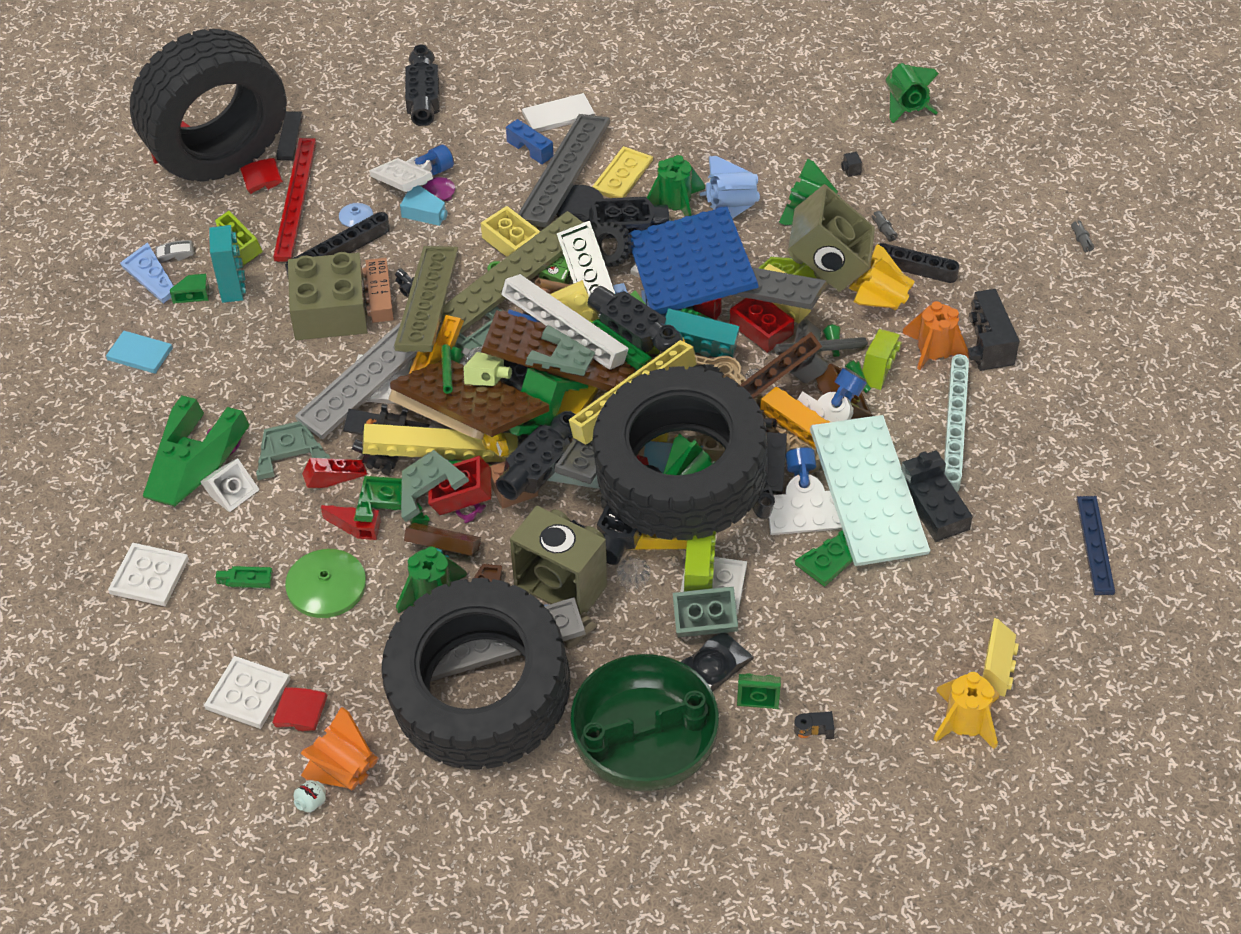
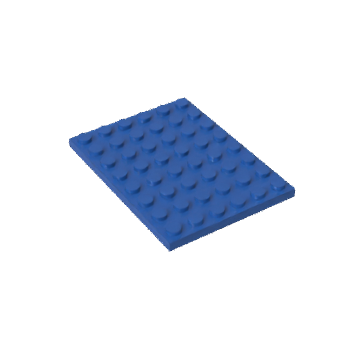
(692, 260)

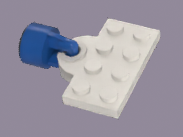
(416, 170)
(837, 405)
(805, 502)

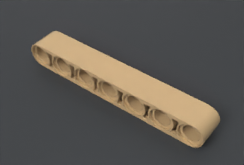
(426, 411)

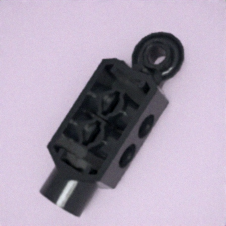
(422, 86)
(631, 212)
(633, 320)
(535, 458)
(617, 533)

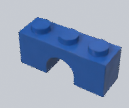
(539, 146)

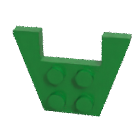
(383, 494)

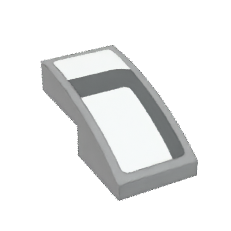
(176, 249)

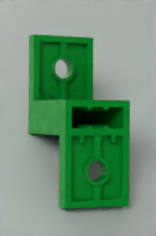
(548, 389)

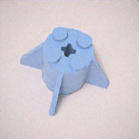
(730, 186)

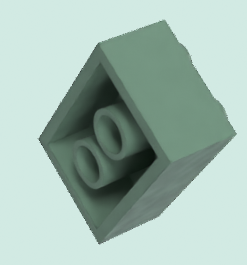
(705, 612)

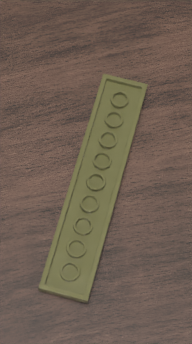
(527, 260)
(426, 299)

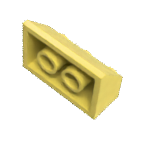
(999, 657)

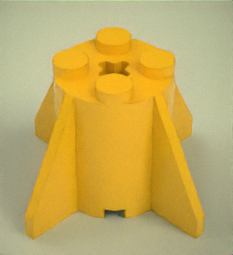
(883, 283)
(968, 708)

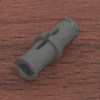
(884, 226)
(1082, 236)

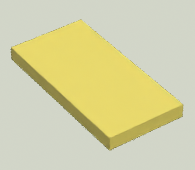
(622, 173)

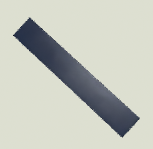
(1095, 545)

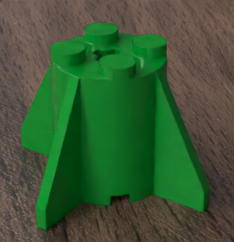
(909, 89)
(811, 180)
(675, 184)
(686, 457)
(426, 572)

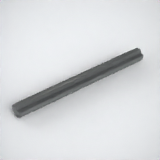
(829, 345)

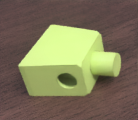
(485, 370)

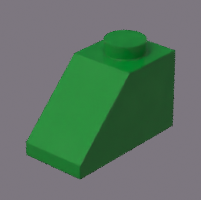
(191, 289)

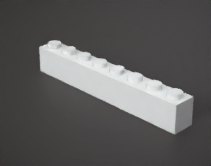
(559, 316)

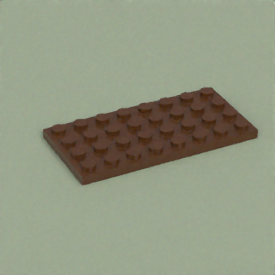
(515, 337)
(477, 406)

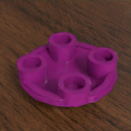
(441, 188)

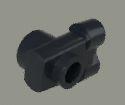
(404, 281)

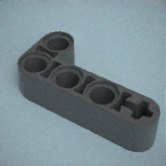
(814, 365)

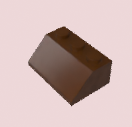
(827, 384)

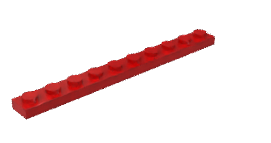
(294, 200)

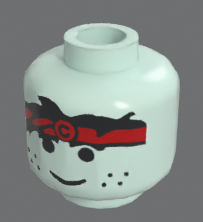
(309, 796)

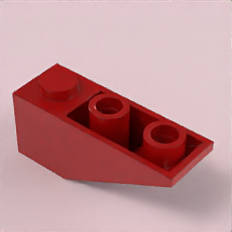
(329, 472)
(344, 519)

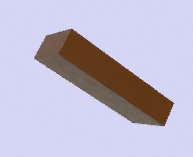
(442, 539)

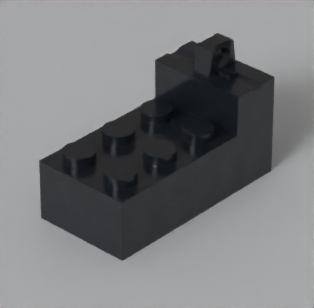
(997, 338)
(935, 497)

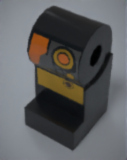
(814, 724)

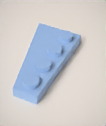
(148, 271)

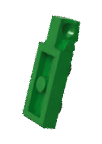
(245, 577)

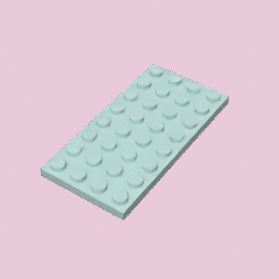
(869, 490)

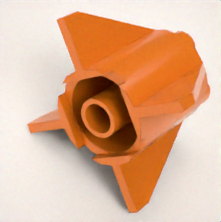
(937, 333)
(340, 755)

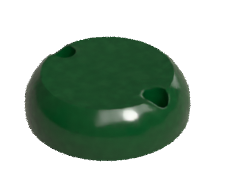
(644, 722)

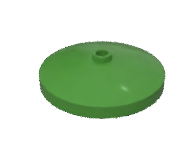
(325, 583)

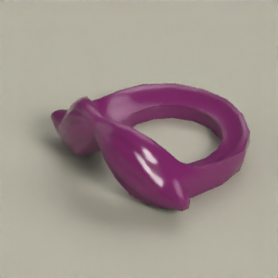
(468, 518)

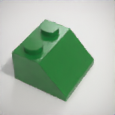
(758, 691)

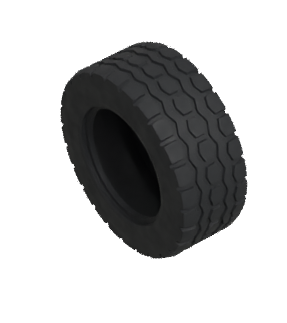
(186, 72)
(680, 402)
(462, 615)

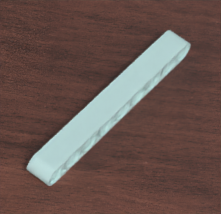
(956, 420)

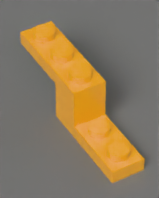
(447, 335)

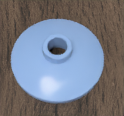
(354, 213)

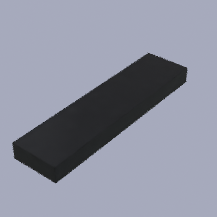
(289, 135)

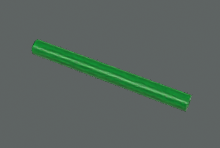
(446, 369)

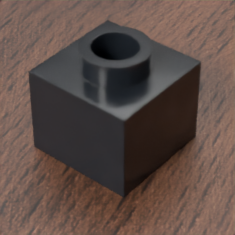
(851, 164)

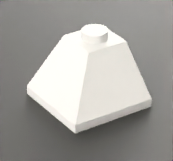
(230, 485)

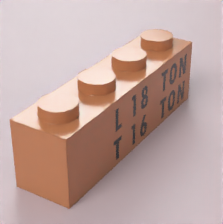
(378, 290)

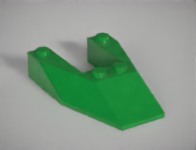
(185, 461)

